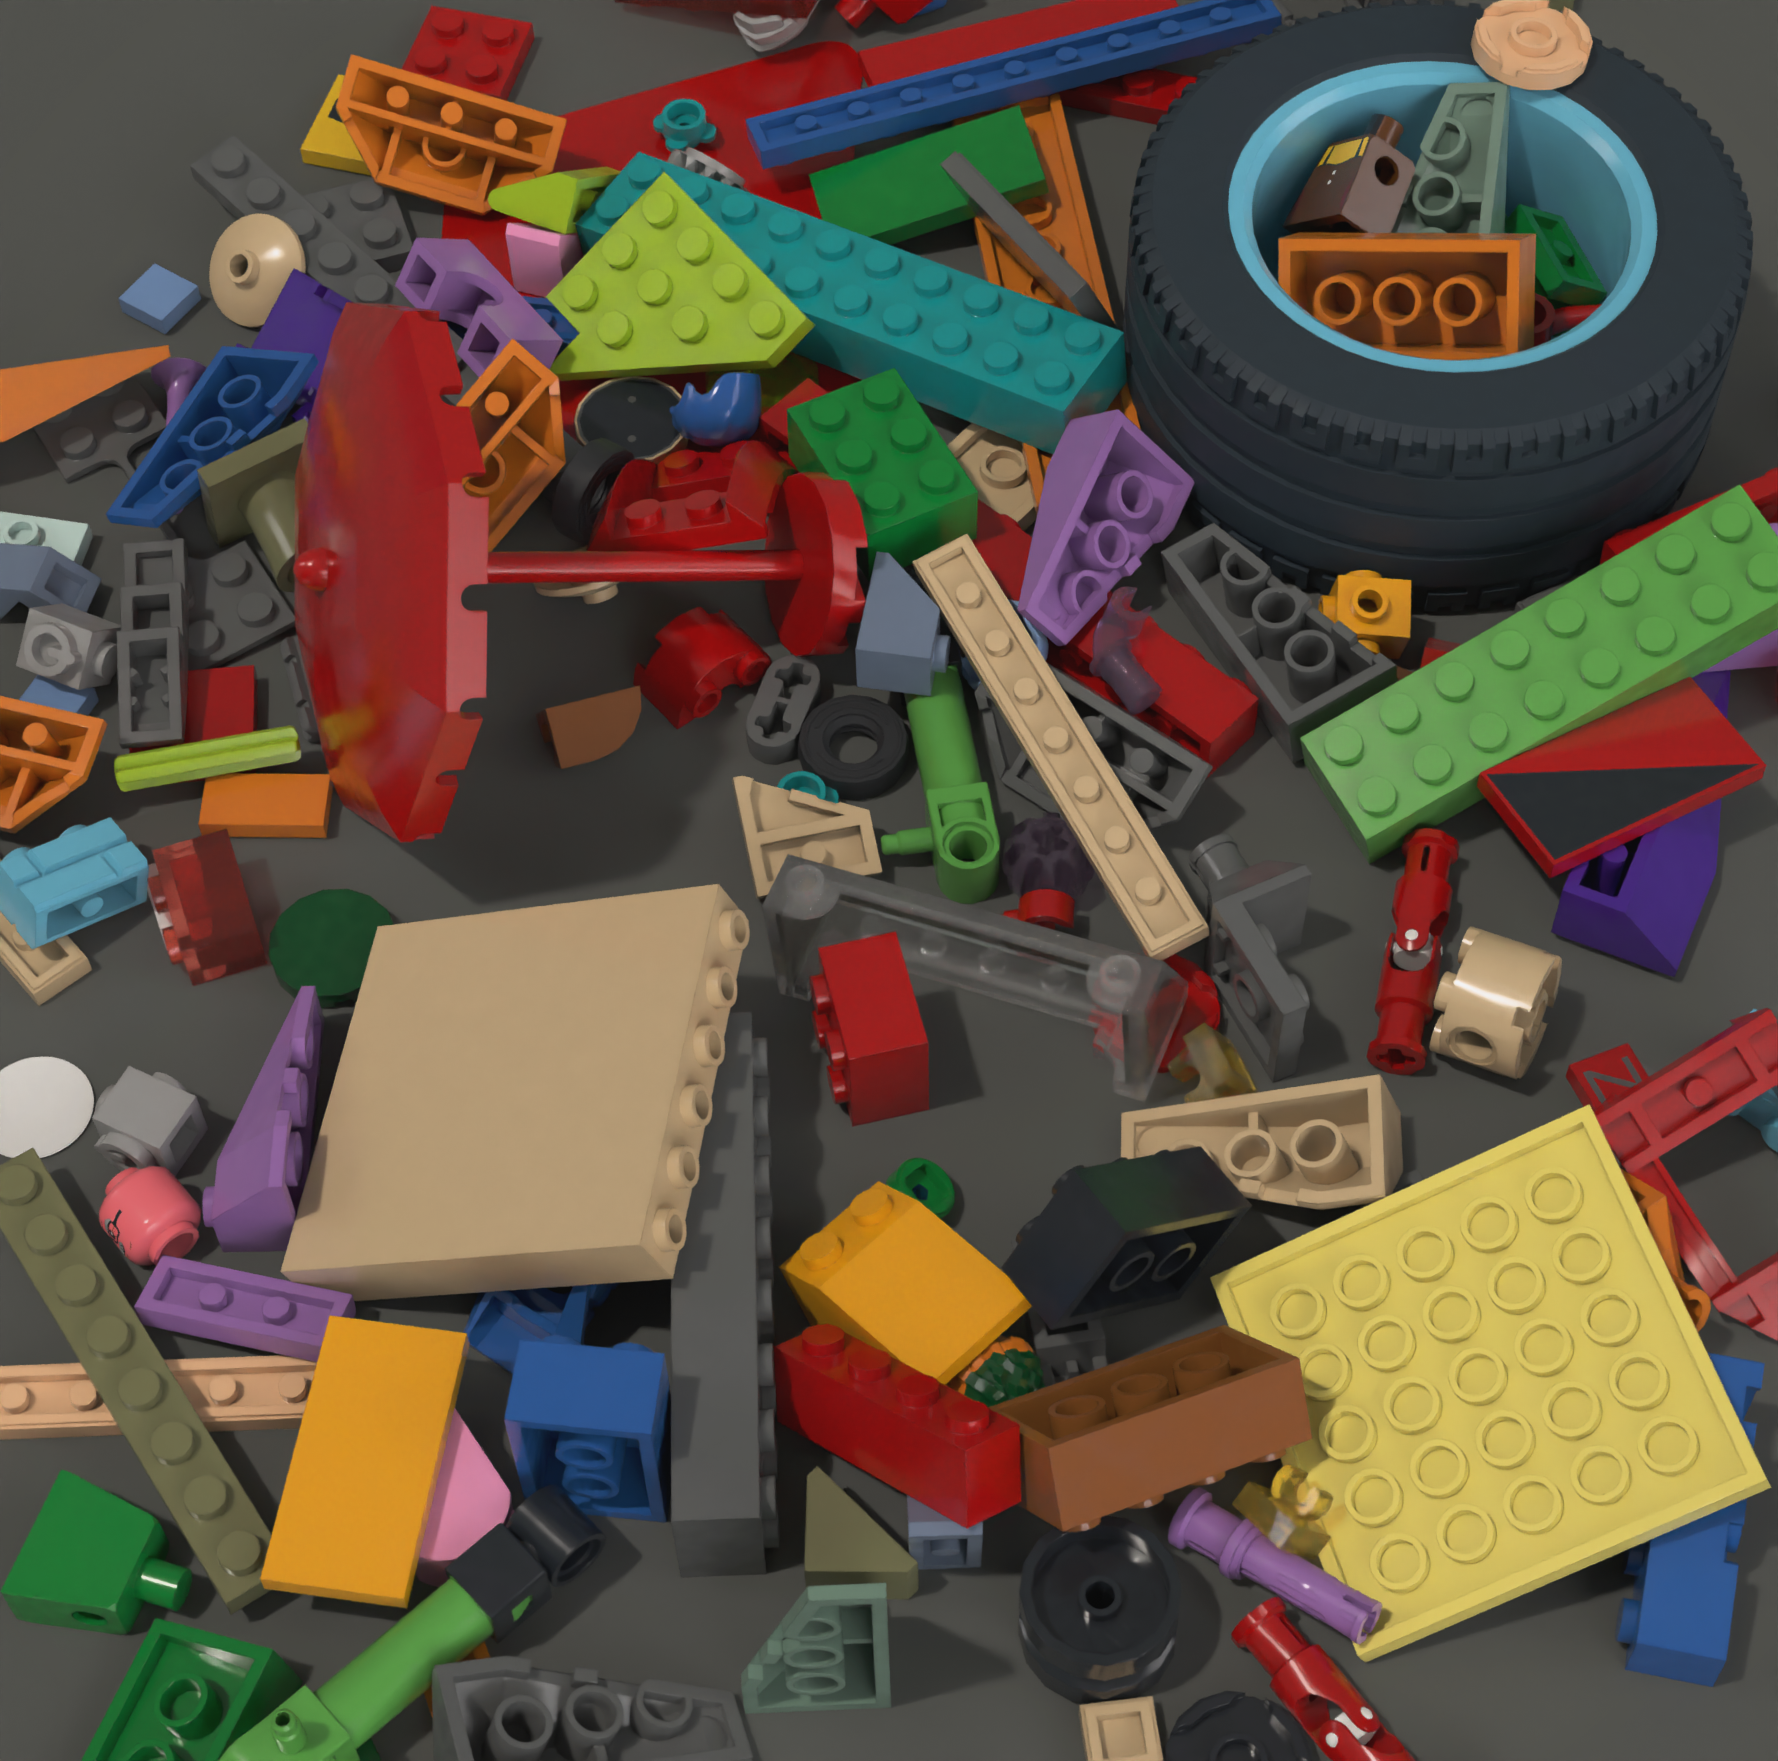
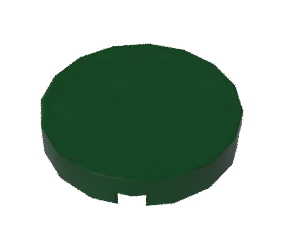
(326, 943)

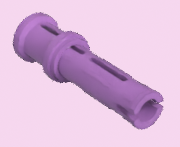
(1248, 1553)

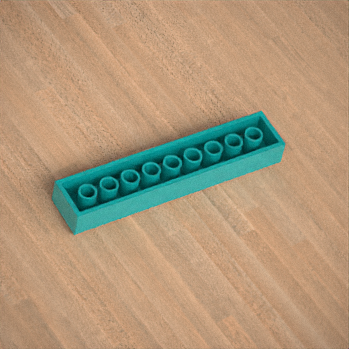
(881, 308)

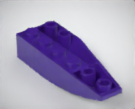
(1650, 890)

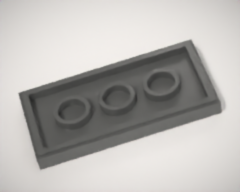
(1025, 242)

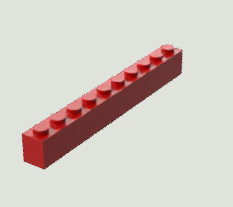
(1197, 701)

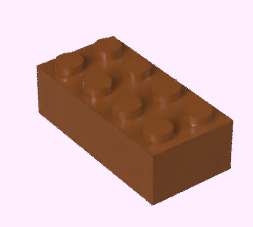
(1155, 1425)

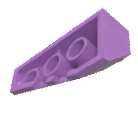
(1097, 514)
(272, 1140)

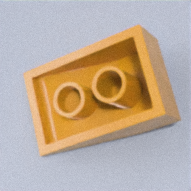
(903, 1284)

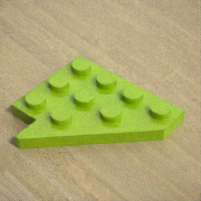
(671, 298)

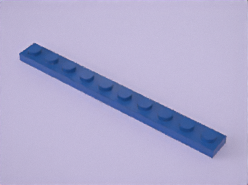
(1007, 78)

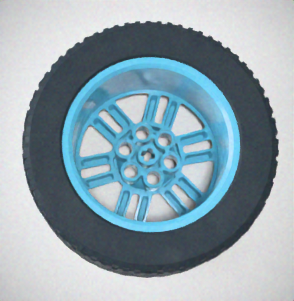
(1406, 465)

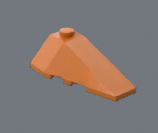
(47, 389)

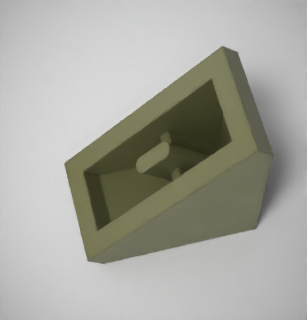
(849, 1546)

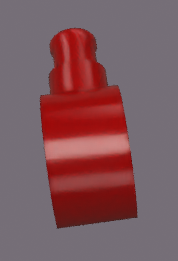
(1045, 909)

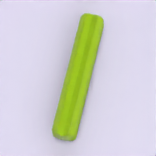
(207, 758)

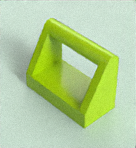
(553, 199)

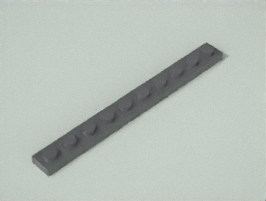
(250, 186)

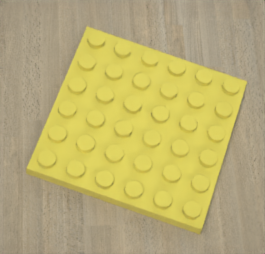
(1493, 1381)

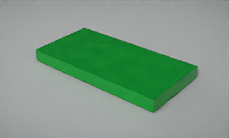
(909, 193)

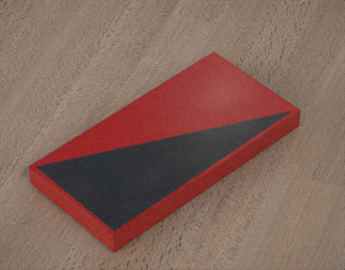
(1620, 776)

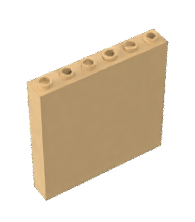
(522, 1099)

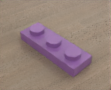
(240, 1307)

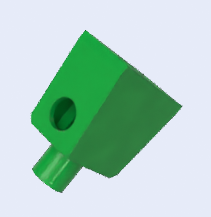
(92, 1562)

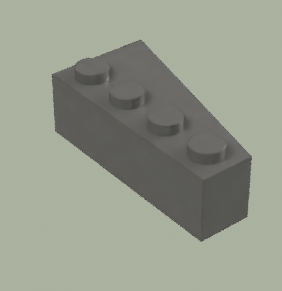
(1271, 637)

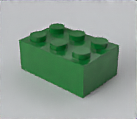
(895, 462)

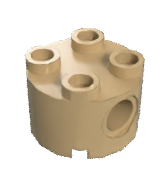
(1495, 1003)

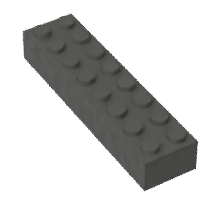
(726, 1331)

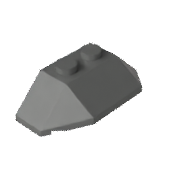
(1150, 765)

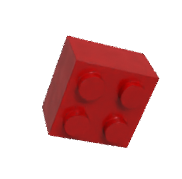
(870, 1029)

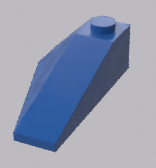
(231, 406)

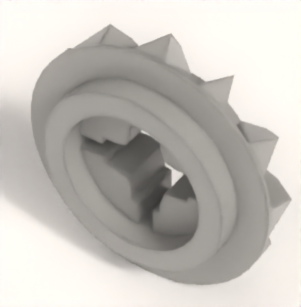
(706, 166)

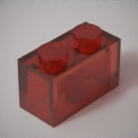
(207, 907)

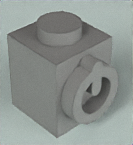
(69, 646)
(148, 1122)

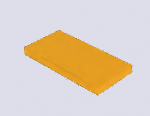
(366, 1462)

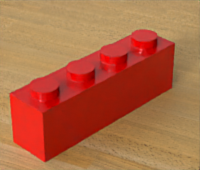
(898, 1424)

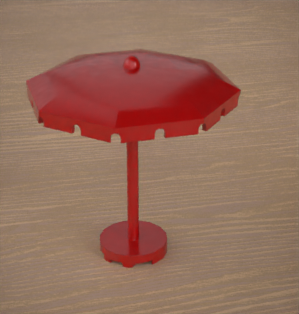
(397, 540)

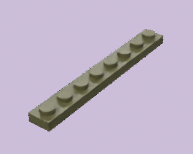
(134, 1381)

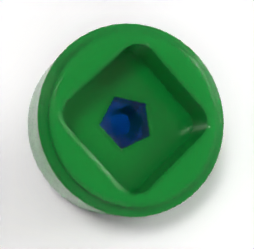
(925, 1183)

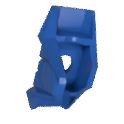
(530, 1314)

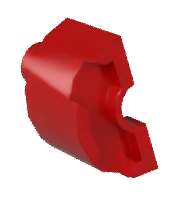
(696, 662)

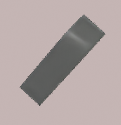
(772, 705)

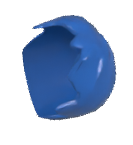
(722, 415)

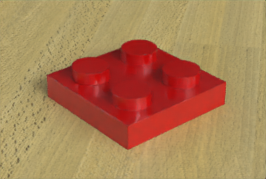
(471, 50)

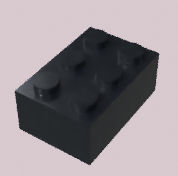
(1124, 1235)

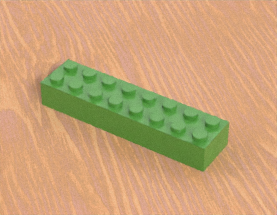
(1548, 669)

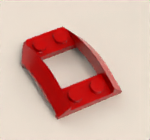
(692, 500)
(1674, 1108)

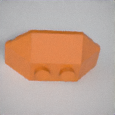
(443, 137)
(518, 435)
(42, 758)

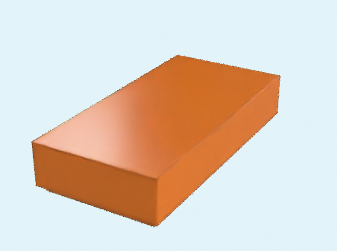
(267, 805)

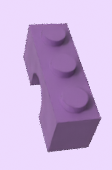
(474, 294)

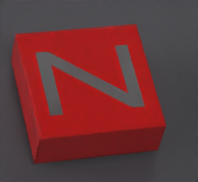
(1605, 1073)

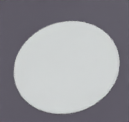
(42, 1106)

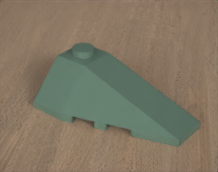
(1461, 164)
(824, 1654)

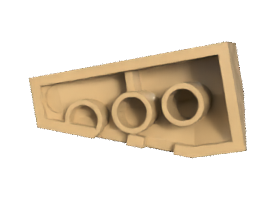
(1287, 1145)

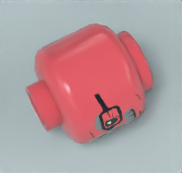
(150, 1215)

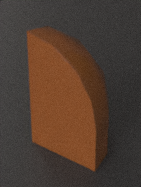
(590, 726)

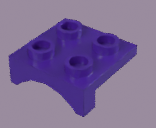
(302, 323)

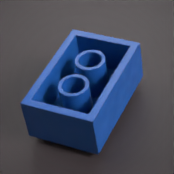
(593, 1425)

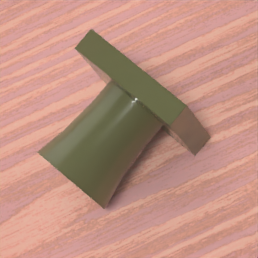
(257, 495)

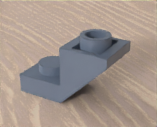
(43, 578)

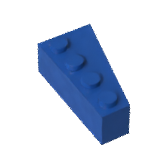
(1682, 1579)

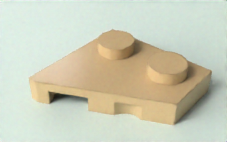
(801, 825)

